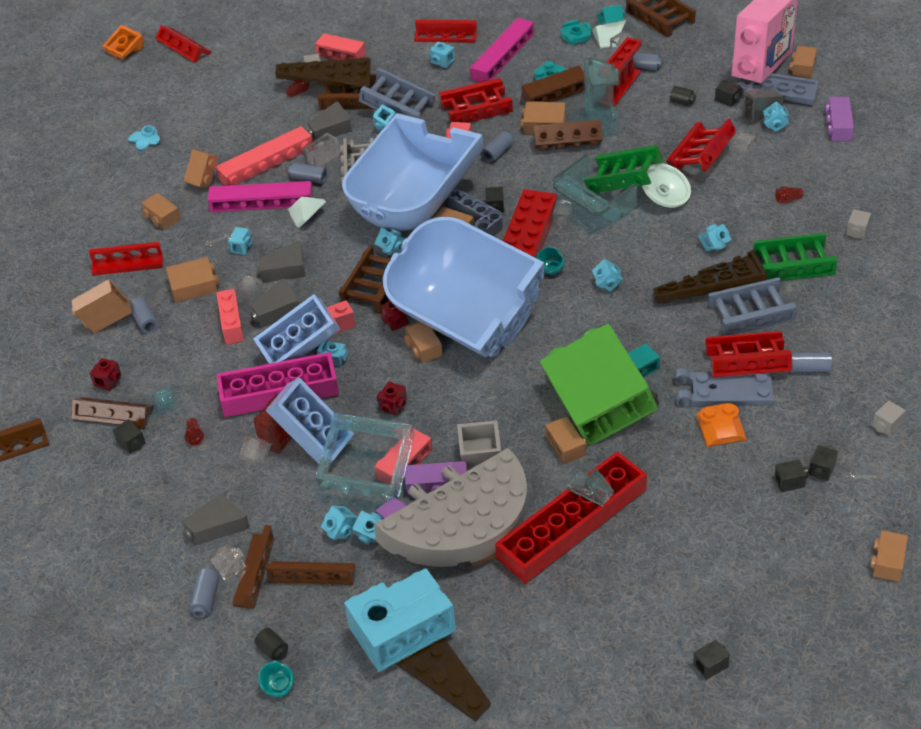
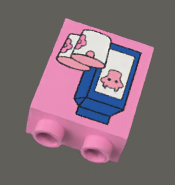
(763, 38)

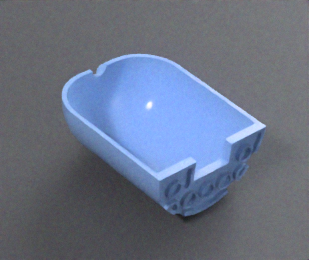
(408, 172)
(464, 284)

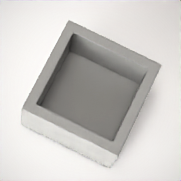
(478, 442)

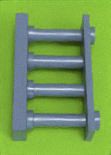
(374, 99)
(756, 319)

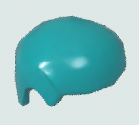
(552, 260)
(276, 675)

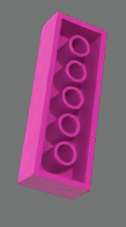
(253, 387)

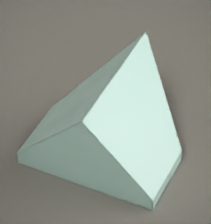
(604, 32)
(304, 209)

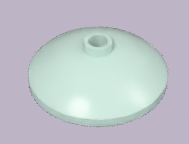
(668, 186)

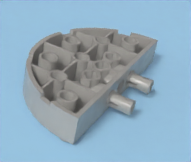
(460, 517)

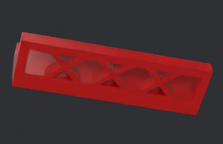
(446, 28)
(181, 43)
(127, 262)

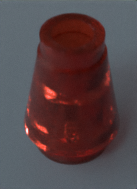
(297, 87)
(788, 194)
(193, 432)

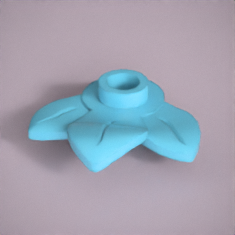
(145, 138)

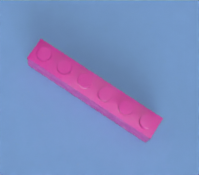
(502, 50)
(257, 196)

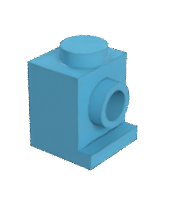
(240, 241)
(337, 350)

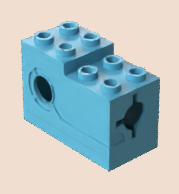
(400, 618)

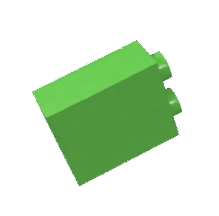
(598, 384)

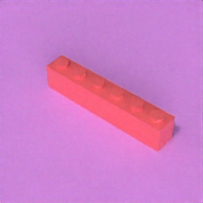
(263, 157)

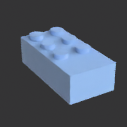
(297, 331)
(306, 419)

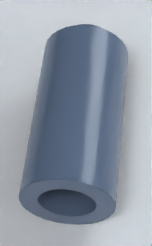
(647, 61)
(497, 147)
(308, 173)
(143, 315)
(811, 362)
(204, 593)

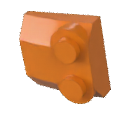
(123, 42)
(720, 424)

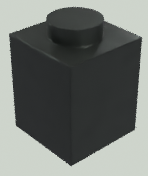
(728, 93)
(494, 198)
(129, 436)
(823, 462)
(790, 475)
(711, 659)

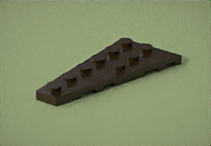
(330, 72)
(714, 278)
(447, 676)

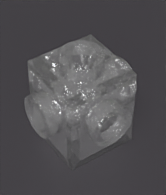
(227, 561)

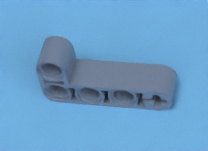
(485, 217)

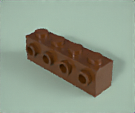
(554, 86)
(568, 133)

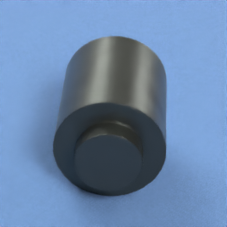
(682, 96)
(271, 644)

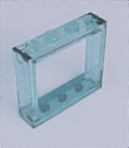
(373, 427)

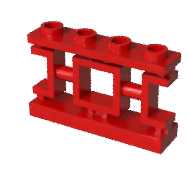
(473, 93)
(767, 354)

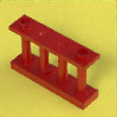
(624, 61)
(696, 137)

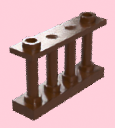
(657, 21)
(345, 99)
(355, 280)

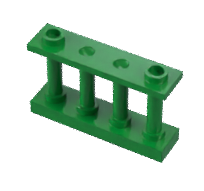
(623, 160)
(799, 268)

